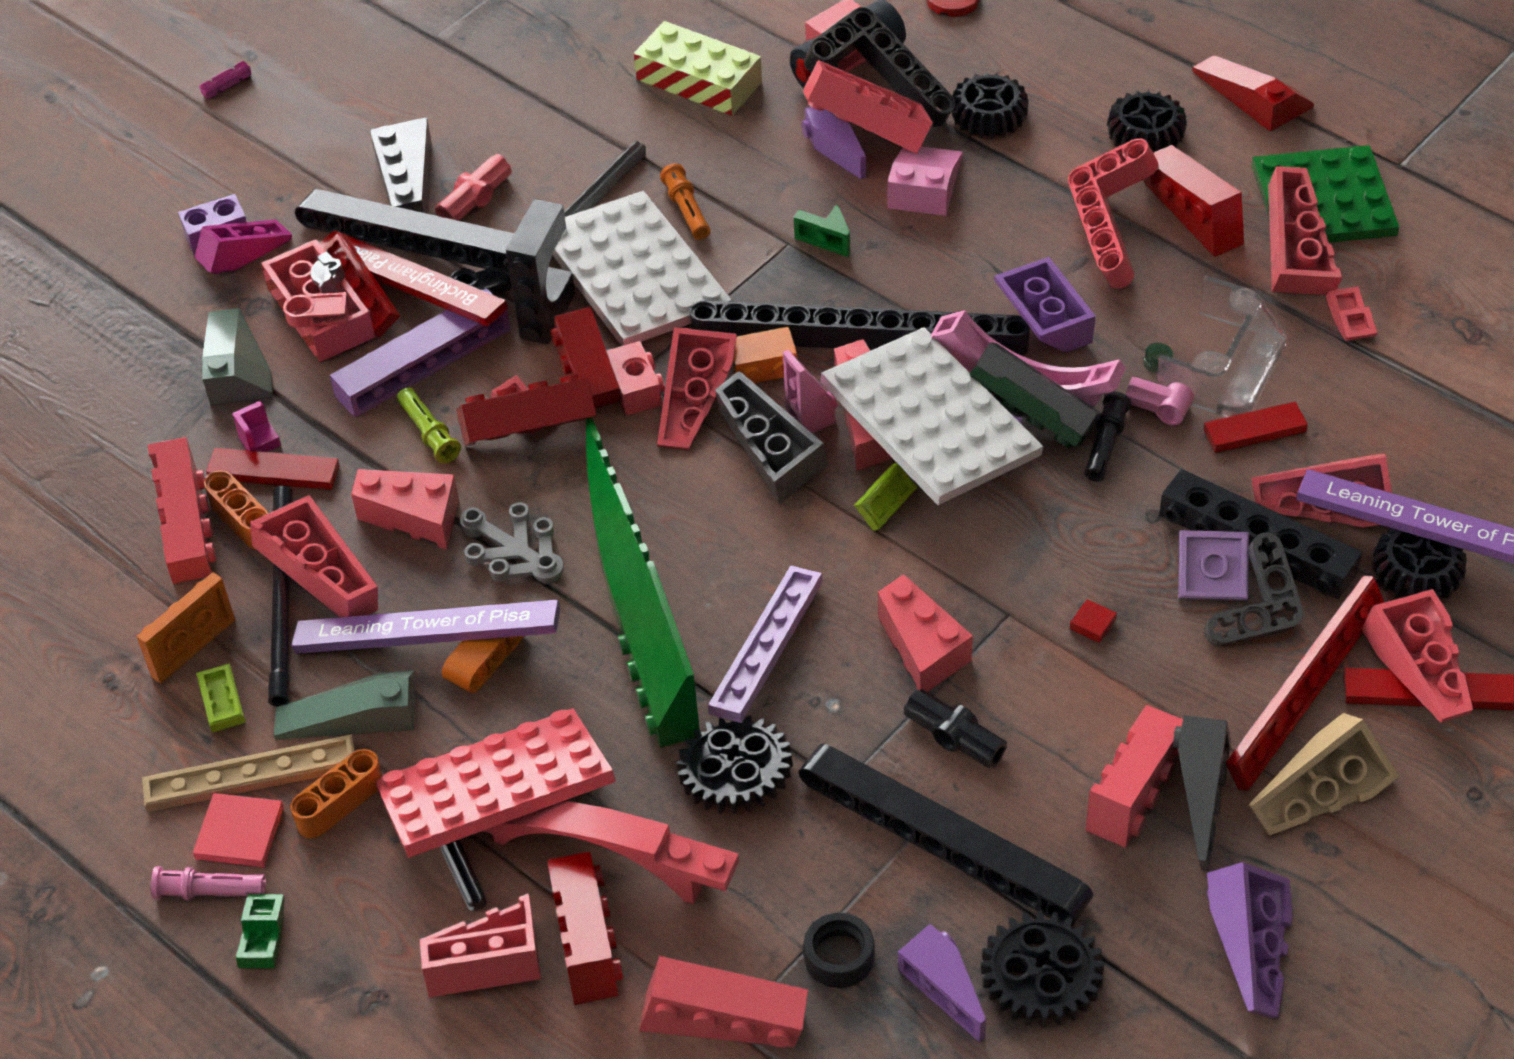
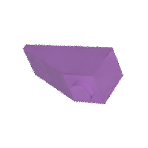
(835, 140)
(939, 972)

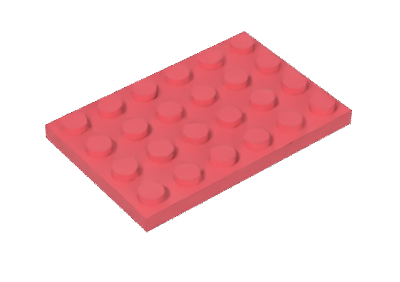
(492, 781)

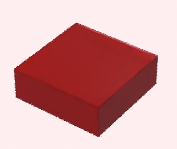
(1093, 620)

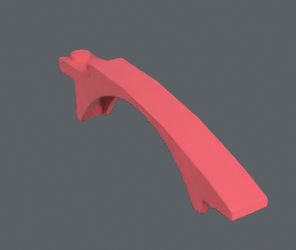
(672, 858)

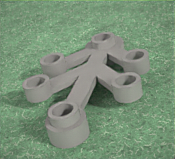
(543, 565)

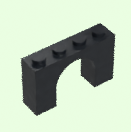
(536, 287)

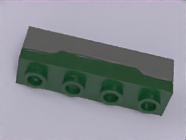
(1035, 395)

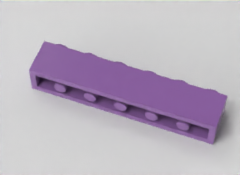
(411, 359)

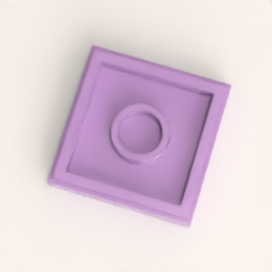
(1213, 565)

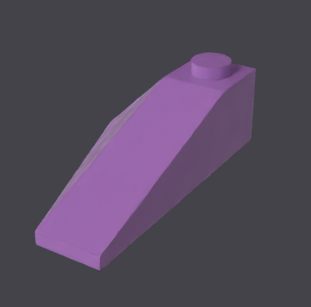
(1251, 918)

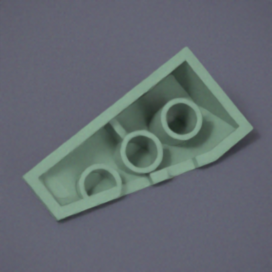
(233, 361)
(362, 706)

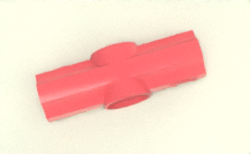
(474, 188)

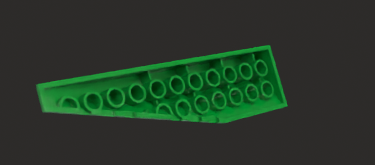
(640, 606)

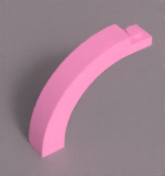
(968, 342)

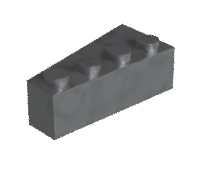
(773, 439)

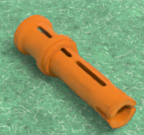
(697, 224)

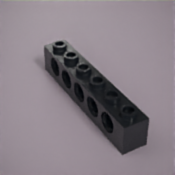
(1310, 554)

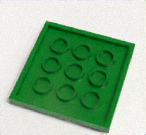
(1346, 189)

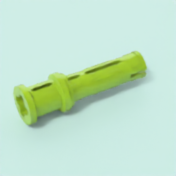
(434, 433)

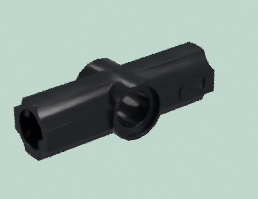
(955, 728)

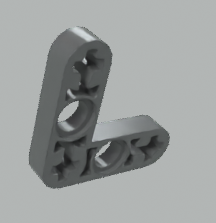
(1273, 599)

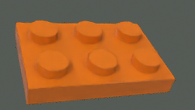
(186, 627)

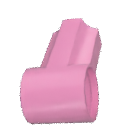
(1167, 402)

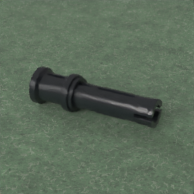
(1108, 426)

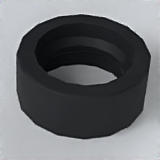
(839, 975)

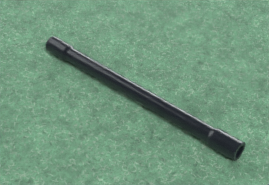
(279, 678)

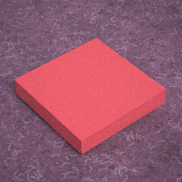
(238, 830)

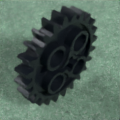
(735, 764)
(1042, 968)

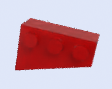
(585, 354)

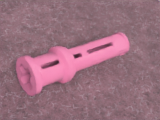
(193, 884)

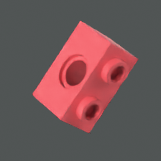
(636, 378)

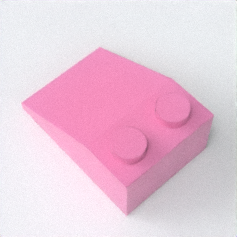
(923, 180)

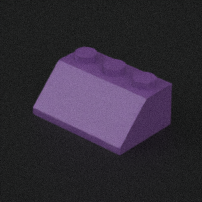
(1049, 304)

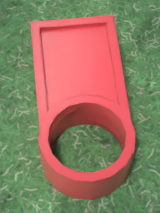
(323, 309)

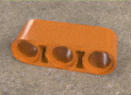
(233, 504)
(477, 660)
(327, 807)

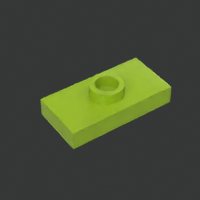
(885, 496)
(220, 697)

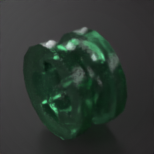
(1155, 350)

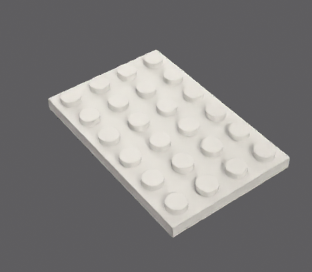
(634, 268)
(931, 415)

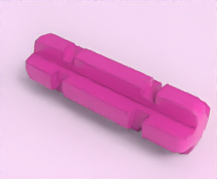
(225, 80)

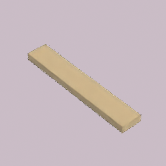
(244, 773)

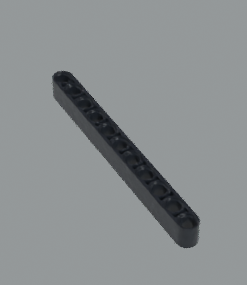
(844, 325)

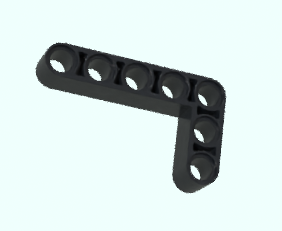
(883, 60)

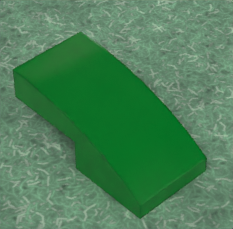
(261, 931)

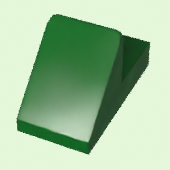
(824, 233)

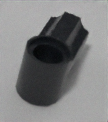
(492, 280)

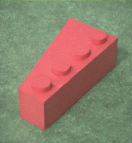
(868, 106)
(182, 511)
(721, 1005)

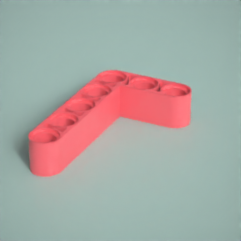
(1091, 187)

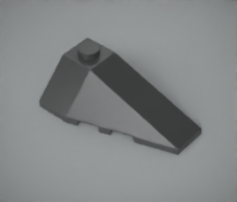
(1203, 755)

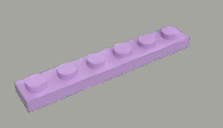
(765, 644)

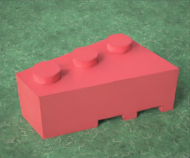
(407, 502)
(923, 633)
(483, 953)

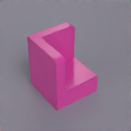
(255, 428)

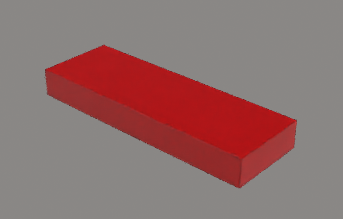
(1255, 427)

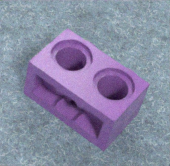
(217, 212)

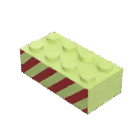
(698, 68)

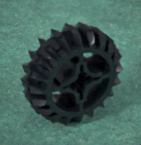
(990, 105)
(1147, 118)
(1397, 566)

